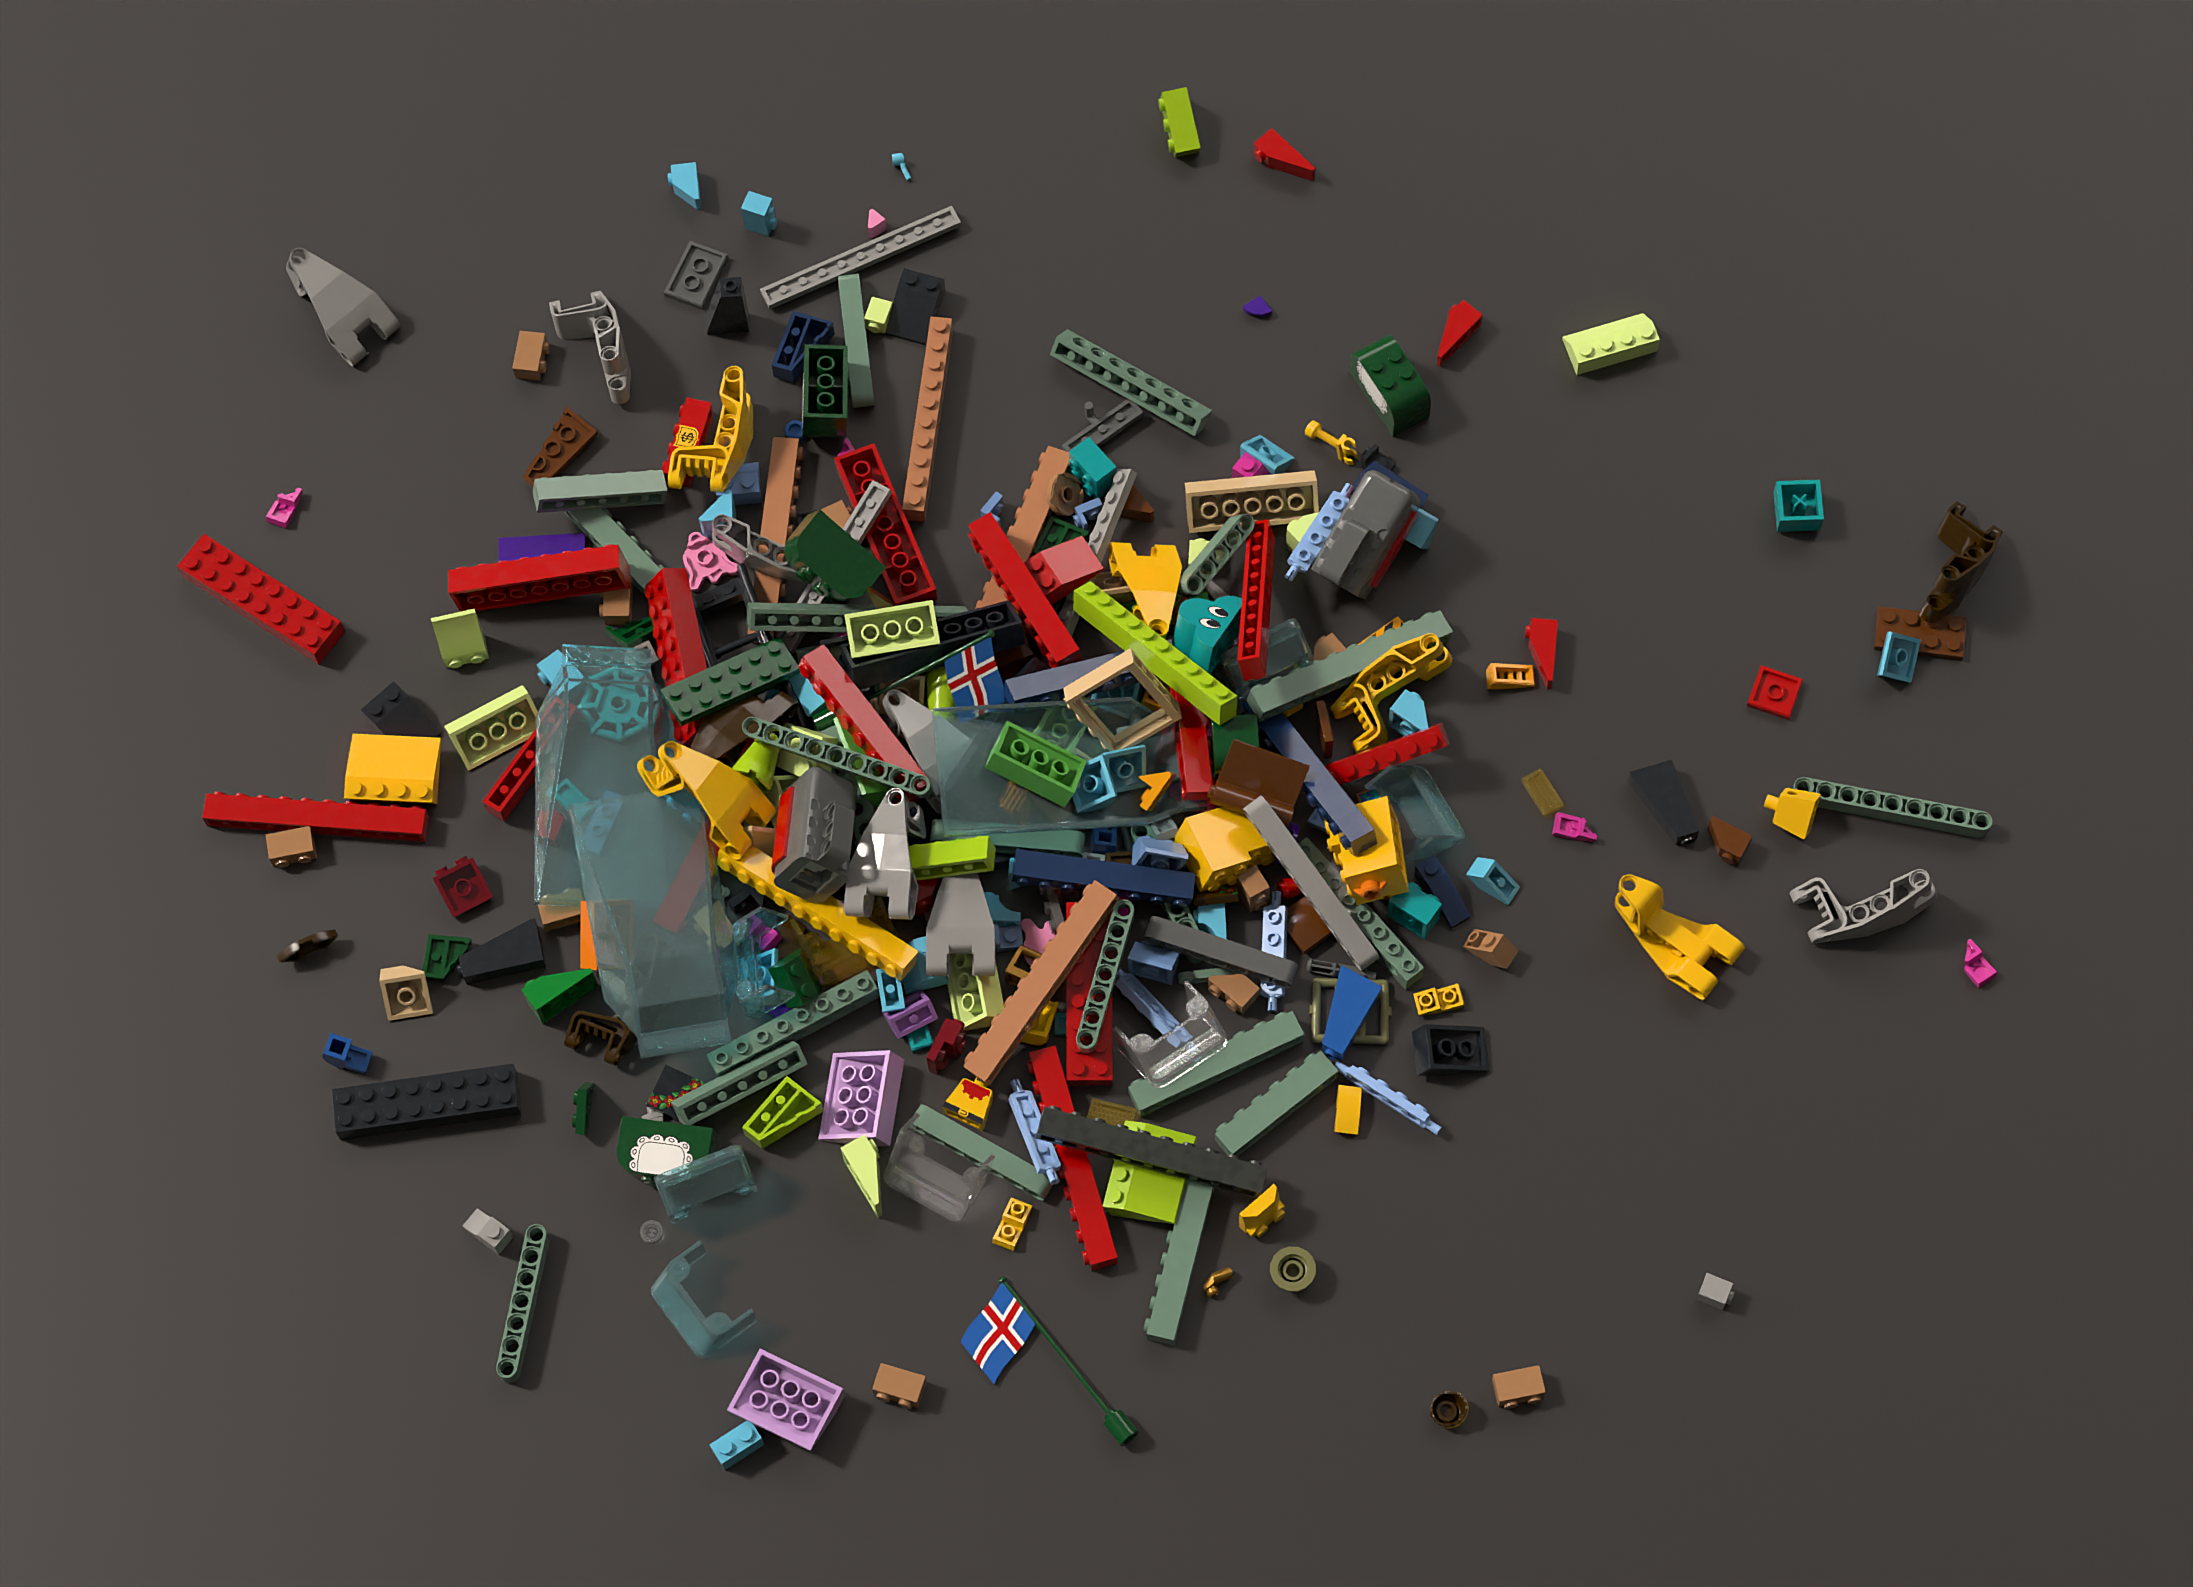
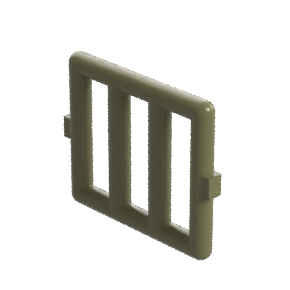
(1361, 1038)

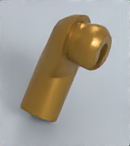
(1214, 1279)

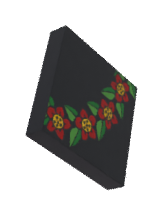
(669, 1087)

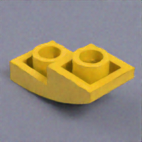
(1439, 1001)
(1348, 1109)
(1012, 1224)

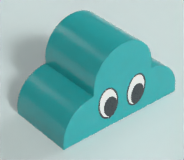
(1207, 629)

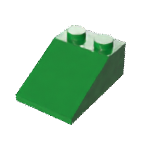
(556, 992)

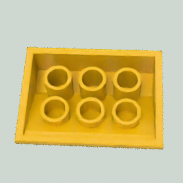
(393, 769)

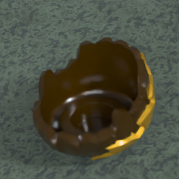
(1449, 1409)

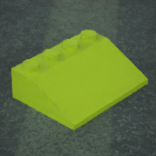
(1144, 1192)

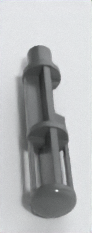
(1335, 969)

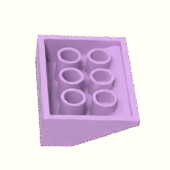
(861, 1097)
(786, 1400)

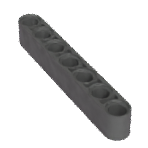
(1221, 952)

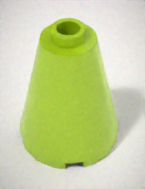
(938, 689)
(759, 764)

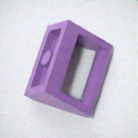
(917, 1013)

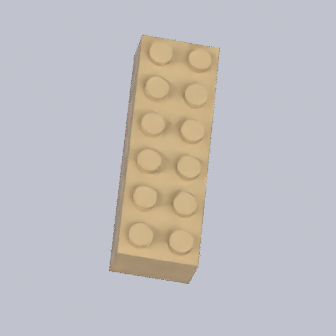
(1263, 497)

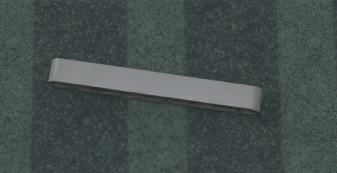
(1311, 883)

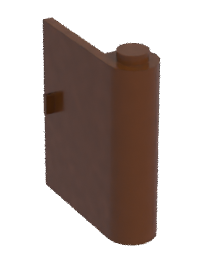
(1256, 773)

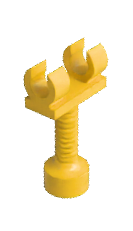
(1315, 430)

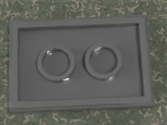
(696, 275)

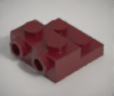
(462, 886)
(947, 1043)

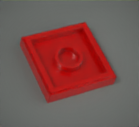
(1774, 692)

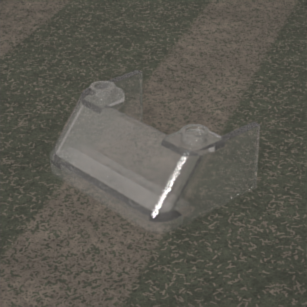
(1179, 1048)
(928, 1180)

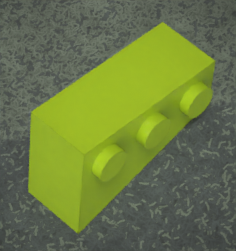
(1179, 122)
(781, 1113)

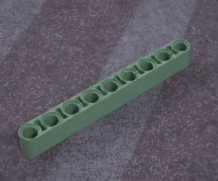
(829, 750)
(1902, 804)

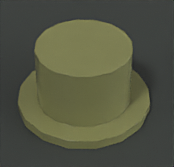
(1292, 1269)

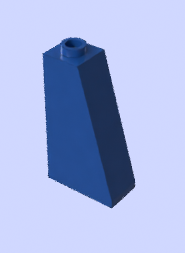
(1350, 1008)

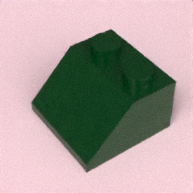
(796, 975)

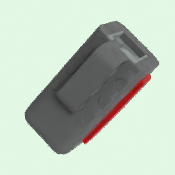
(1368, 534)
(814, 835)

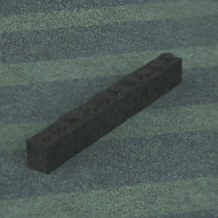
(1151, 1152)

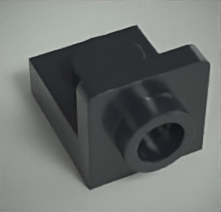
(1373, 454)

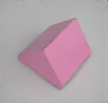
(876, 224)

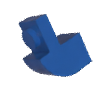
(343, 1054)

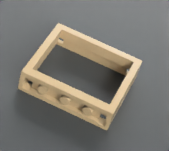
(1137, 732)

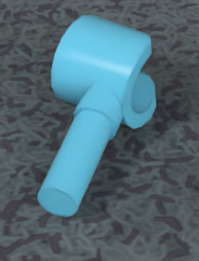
(898, 160)

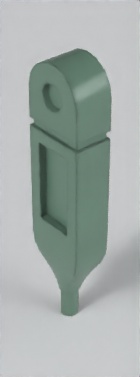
(1201, 976)

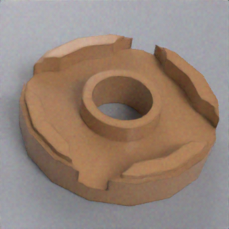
(1055, 495)

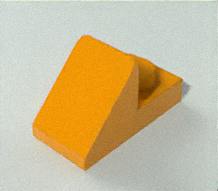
(1159, 784)

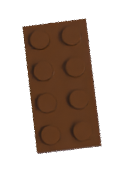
(1938, 639)

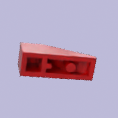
(1280, 155)
(1461, 324)
(1542, 644)

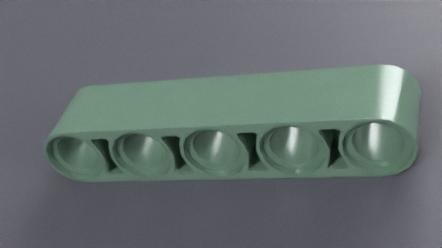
(1223, 552)

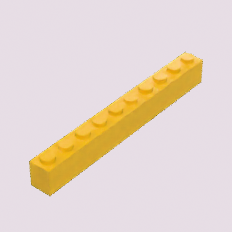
(856, 933)

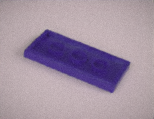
(533, 546)

